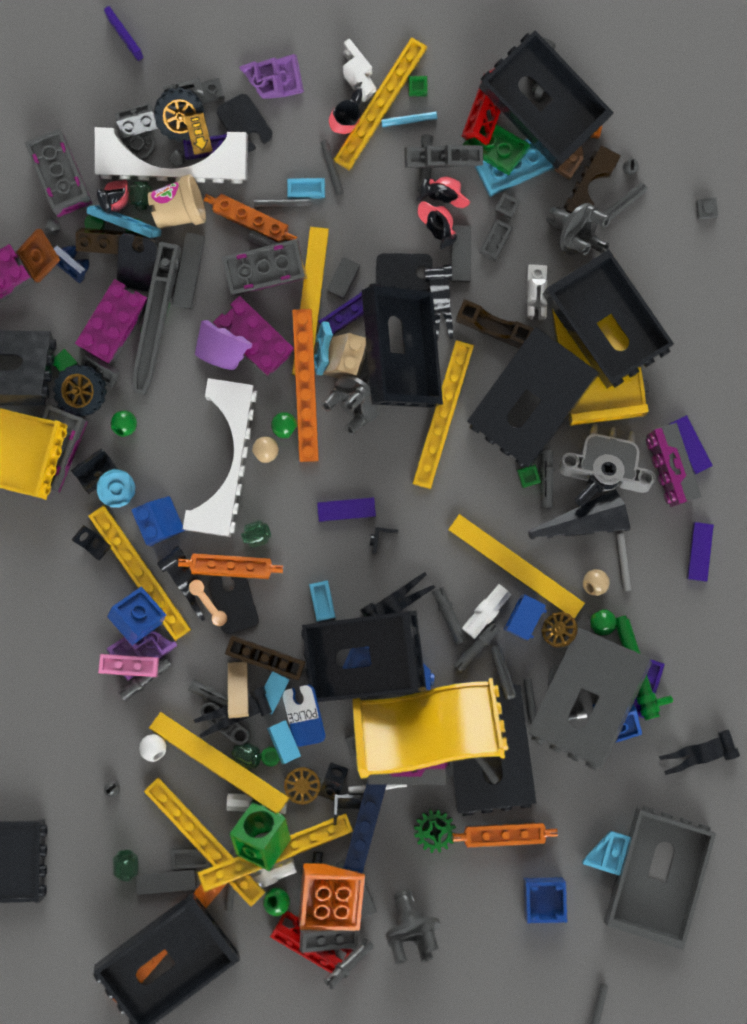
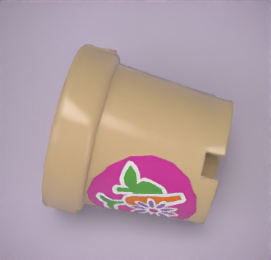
(177, 203)

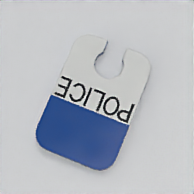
(304, 718)

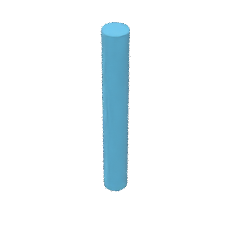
(409, 119)

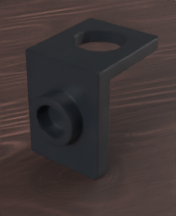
(374, 537)
(93, 543)
(333, 784)
(346, 801)

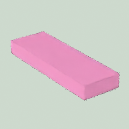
(128, 665)

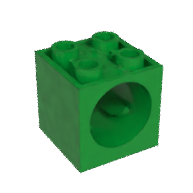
(262, 850)

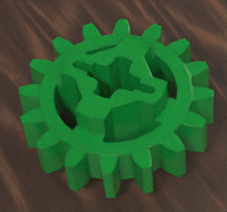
(425, 832)

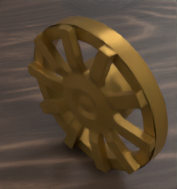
(559, 629)
(302, 785)

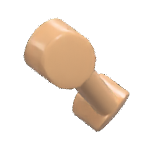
(197, 588)

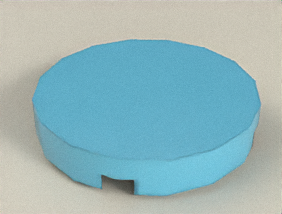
(115, 488)

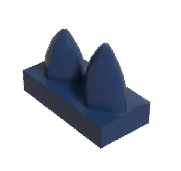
(73, 268)

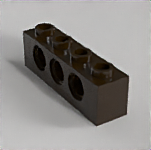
(104, 240)
(265, 657)

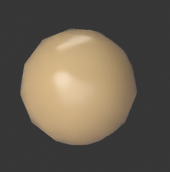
(265, 449)
(596, 582)

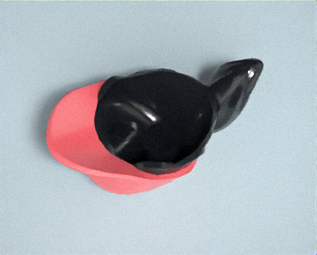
(346, 114)
(443, 189)
(114, 196)
(439, 222)

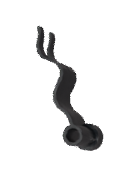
(439, 285)
(181, 576)
(397, 600)
(257, 704)
(705, 752)

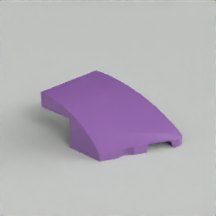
(275, 77)
(220, 346)
(150, 646)

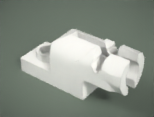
(358, 71)
(536, 286)

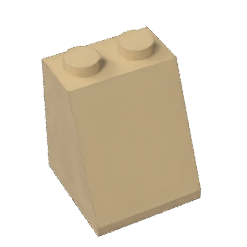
(346, 355)

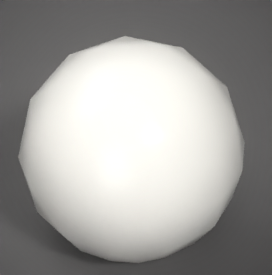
(152, 747)

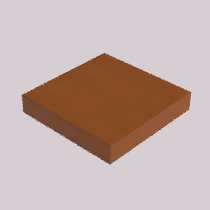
(38, 255)

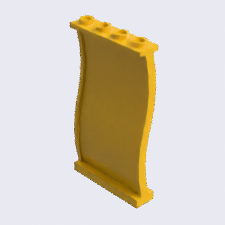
(598, 402)
(29, 452)
(428, 728)

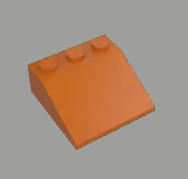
(330, 898)

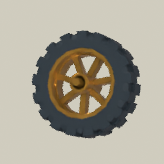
(161, 107)
(62, 393)

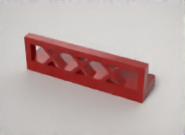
(478, 118)
(291, 940)

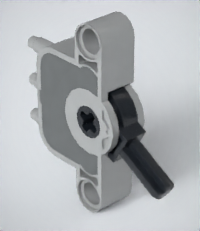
(608, 455)

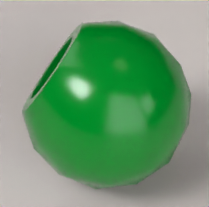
(123, 423)
(283, 425)
(603, 622)
(276, 902)

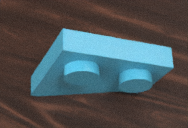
(608, 853)

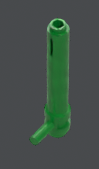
(646, 697)

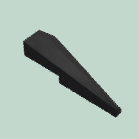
(598, 515)

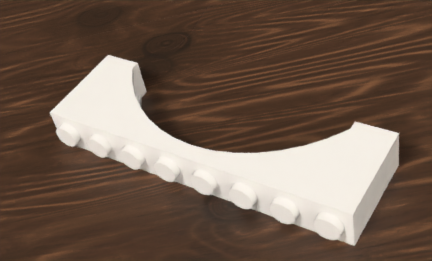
(225, 163)
(218, 512)

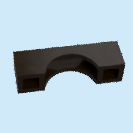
(601, 167)
(477, 318)

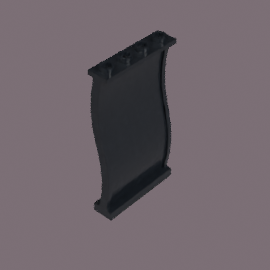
(22, 861)

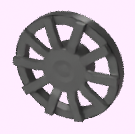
(138, 144)

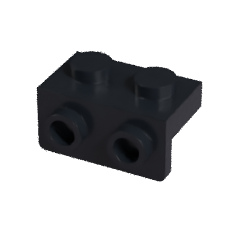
(92, 469)

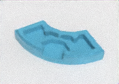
(323, 339)

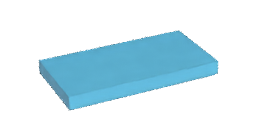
(529, 167)

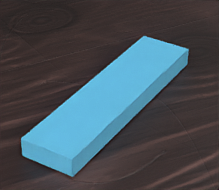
(124, 221)

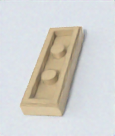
(238, 690)

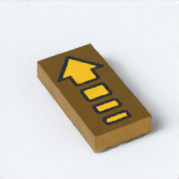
(198, 133)

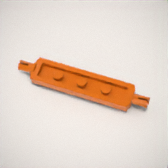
(249, 218)
(230, 566)
(504, 834)

